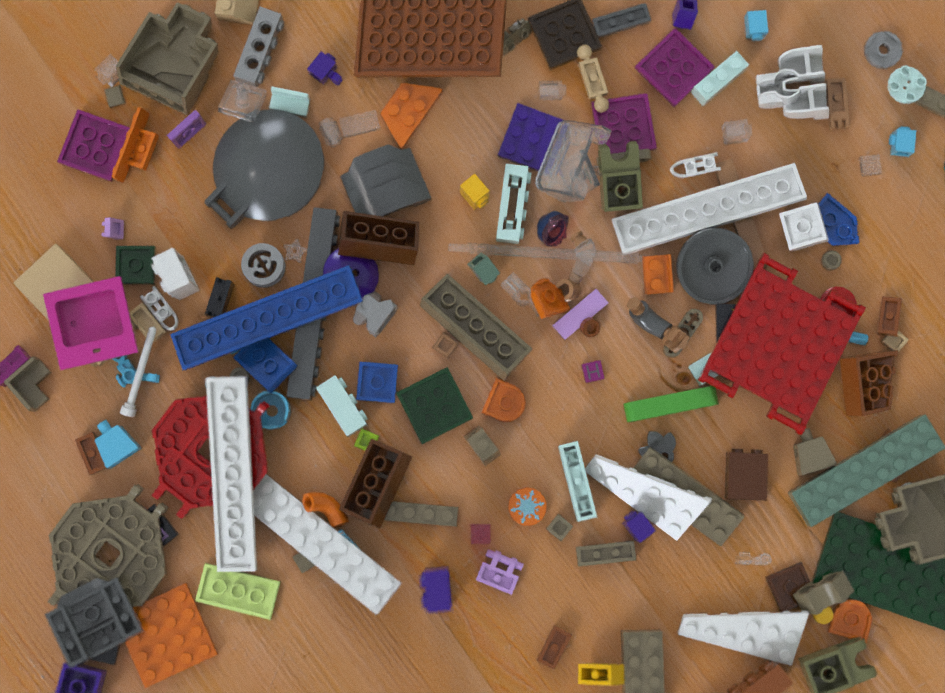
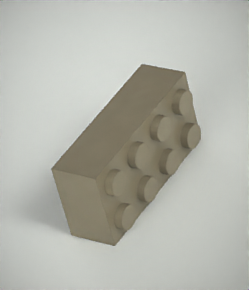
(642, 661)

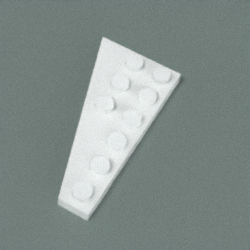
(657, 499)
(754, 633)

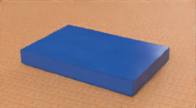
(266, 363)

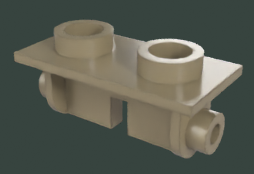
(519, 31)

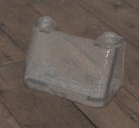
(565, 159)

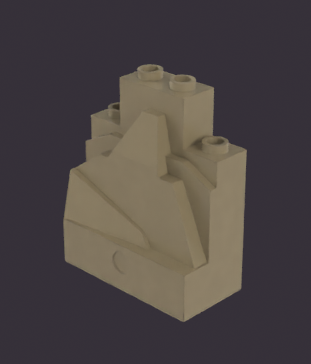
(170, 58)
(917, 520)

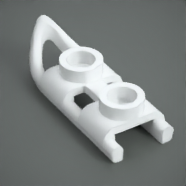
(691, 165)
(162, 312)

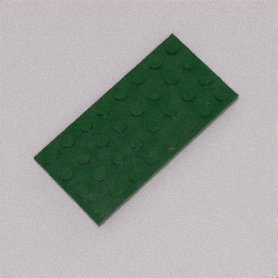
(883, 577)

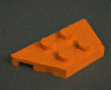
(408, 109)

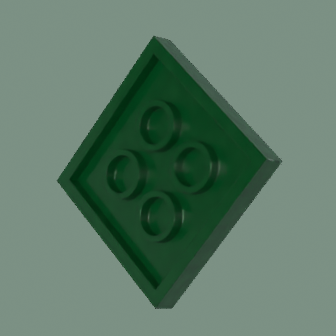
(434, 405)

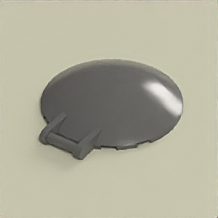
(266, 167)

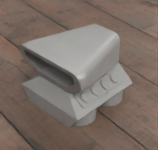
(374, 313)

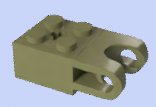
(618, 173)
(841, 667)

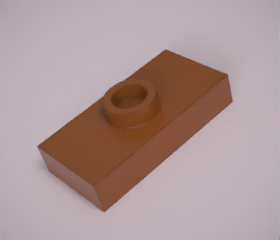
(889, 316)
(90, 453)
(554, 647)

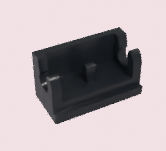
(219, 297)

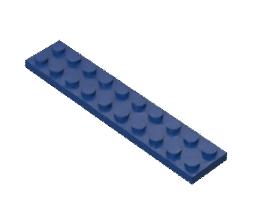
(266, 318)

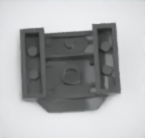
(385, 181)
(93, 620)

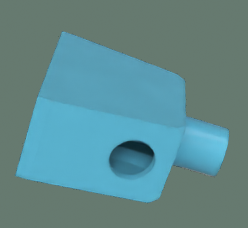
(115, 444)

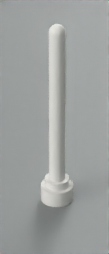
(129, 407)

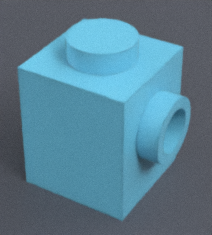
(756, 25)
(902, 141)

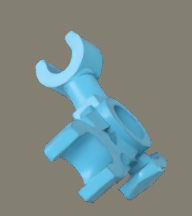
(128, 372)

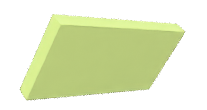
(238, 592)

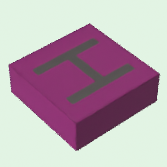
(592, 371)

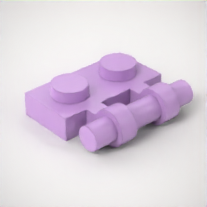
(496, 577)

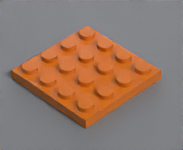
(171, 637)

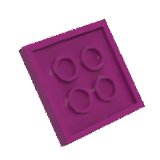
(674, 67)
(629, 120)
(93, 145)

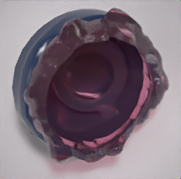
(552, 228)

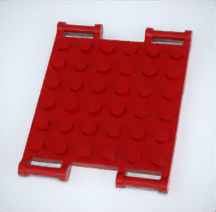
(781, 343)

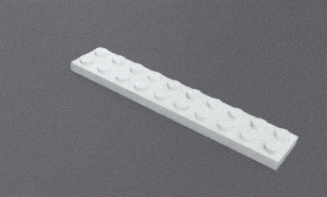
(709, 209)
(231, 474)
(323, 545)

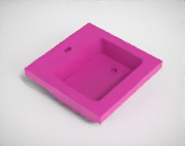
(88, 320)

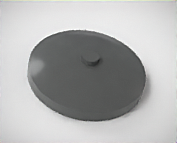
(714, 265)

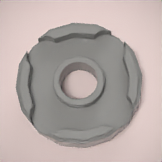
(875, 57)

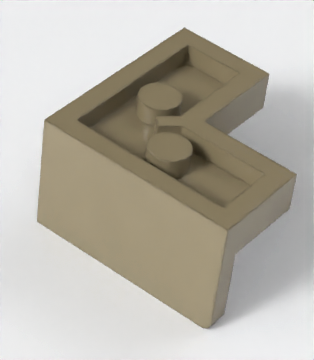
(25, 383)

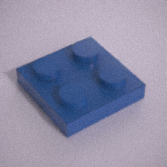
(377, 382)

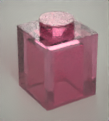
(480, 534)

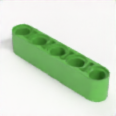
(671, 404)

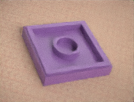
(186, 129)

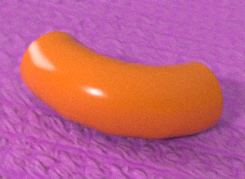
(327, 505)

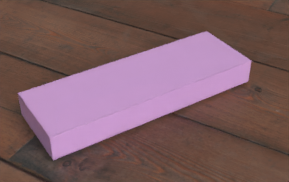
(586, 308)

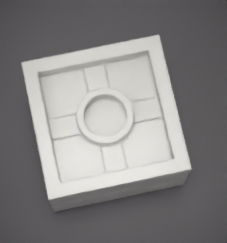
(804, 227)

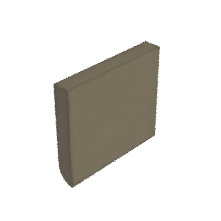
(114, 96)

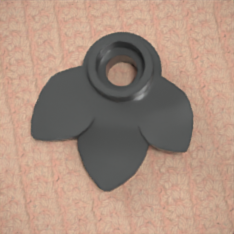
(660, 444)

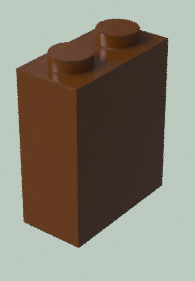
(746, 475)

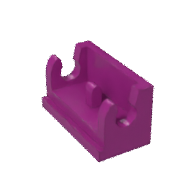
(12, 363)

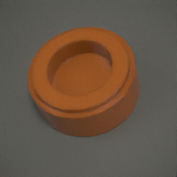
(590, 327)

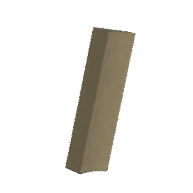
(475, 326)

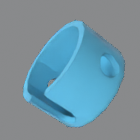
(277, 400)

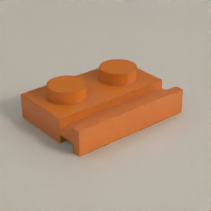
(657, 274)

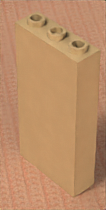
(51, 273)

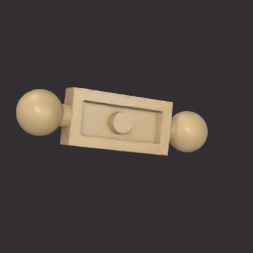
(593, 78)

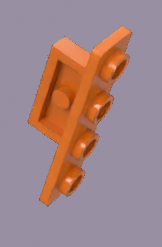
(137, 146)

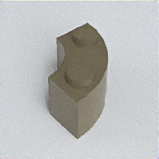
(830, 590)

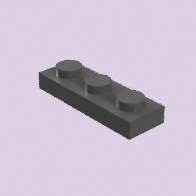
(621, 20)

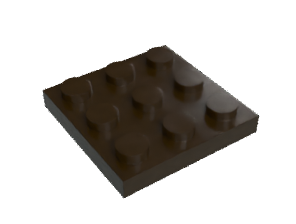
(563, 31)

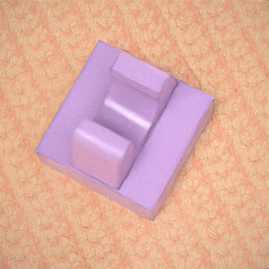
(113, 228)

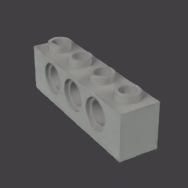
(264, 19)

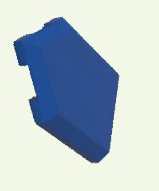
(839, 222)

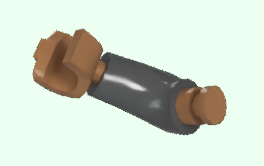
(652, 323)

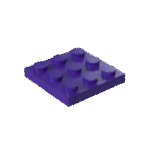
(528, 136)

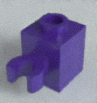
(685, 13)
(323, 69)

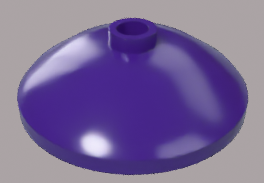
(366, 269)

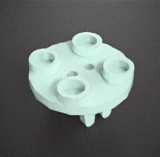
(913, 91)

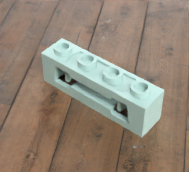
(509, 234)
(577, 481)

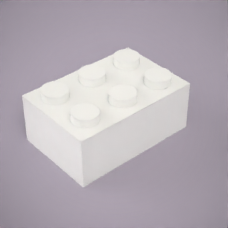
(175, 274)

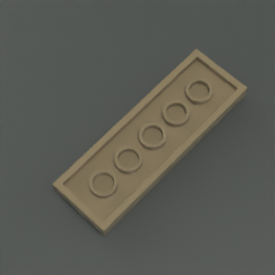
(717, 519)

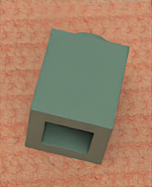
(484, 269)

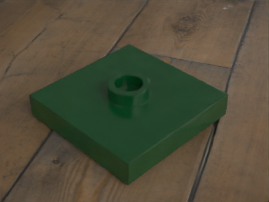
(135, 264)

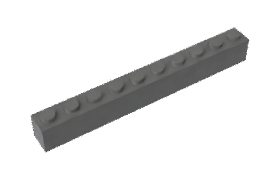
(308, 337)

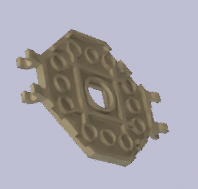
(123, 525)

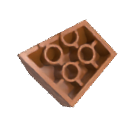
(868, 382)

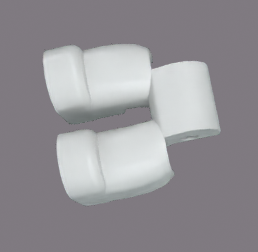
(796, 66)

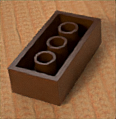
(379, 238)
(375, 483)

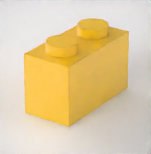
(475, 192)
(601, 674)

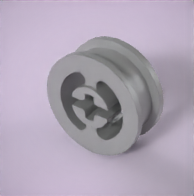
(250, 273)

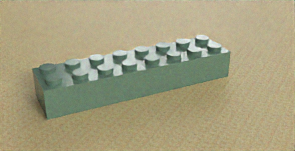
(866, 470)

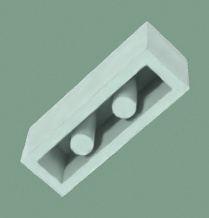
(719, 78)
(342, 405)

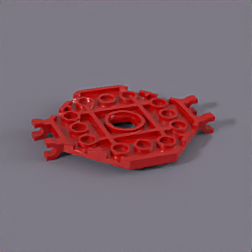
(182, 467)

